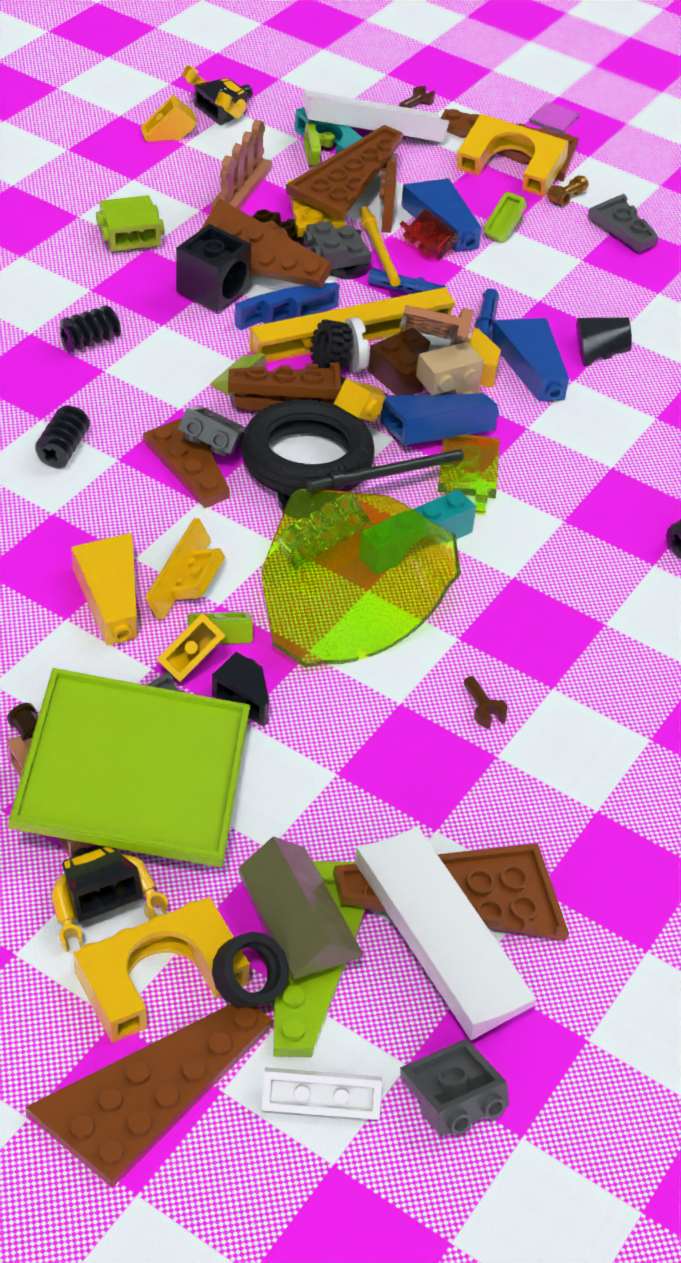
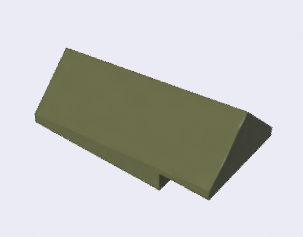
(297, 908)

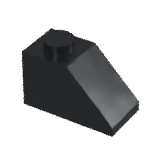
(243, 682)

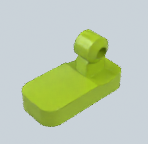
(313, 141)
(505, 217)

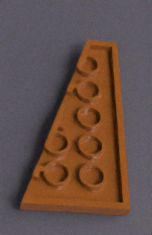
(502, 883)

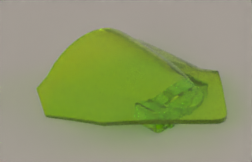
(353, 575)

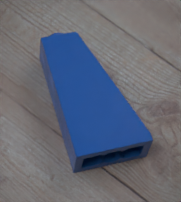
(446, 205)
(533, 356)
(438, 416)

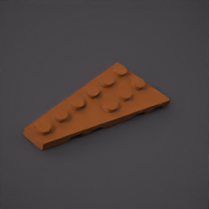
(462, 123)
(344, 177)
(271, 252)
(134, 1102)

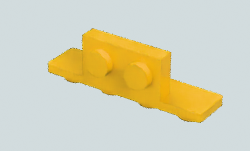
(186, 570)

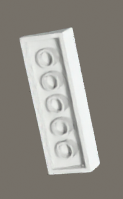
(373, 115)
(444, 932)

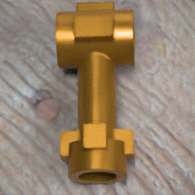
(562, 195)

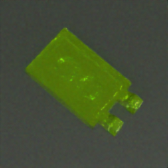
(476, 472)

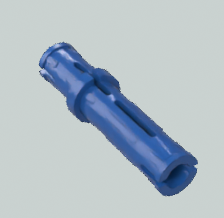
(407, 284)
(486, 318)

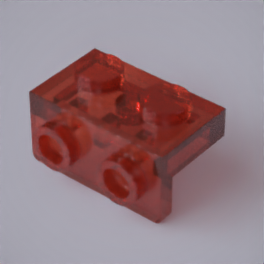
(430, 234)

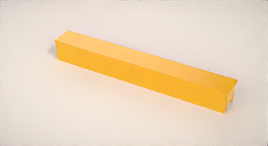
(381, 320)

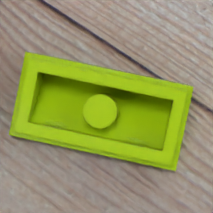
(245, 361)
(236, 625)

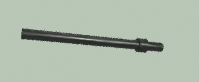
(338, 480)

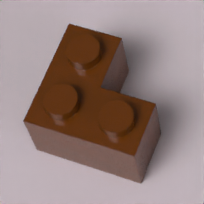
(396, 361)

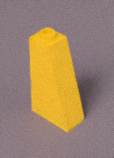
(108, 584)

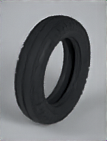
(304, 417)

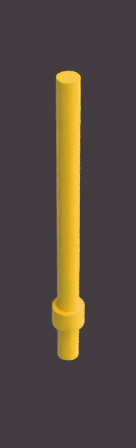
(370, 224)

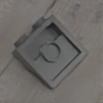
(339, 246)
(212, 428)
(456, 1087)

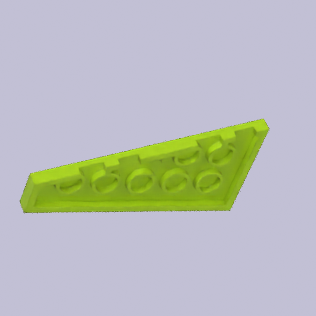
(306, 1000)

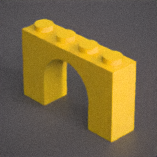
(494, 135)
(105, 966)

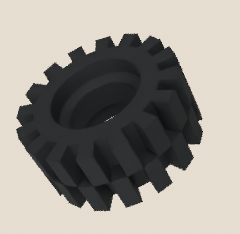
(331, 344)

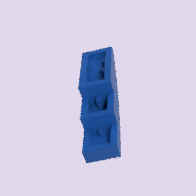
(286, 304)

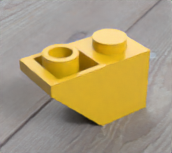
(489, 353)

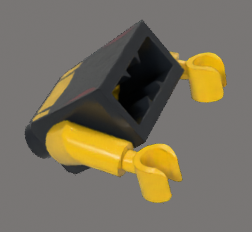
(218, 99)
(100, 883)

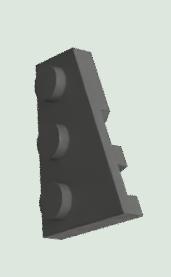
(624, 223)

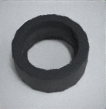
(274, 960)

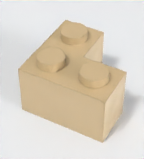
(450, 370)

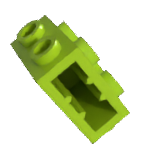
(130, 223)

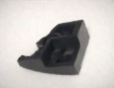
(603, 337)

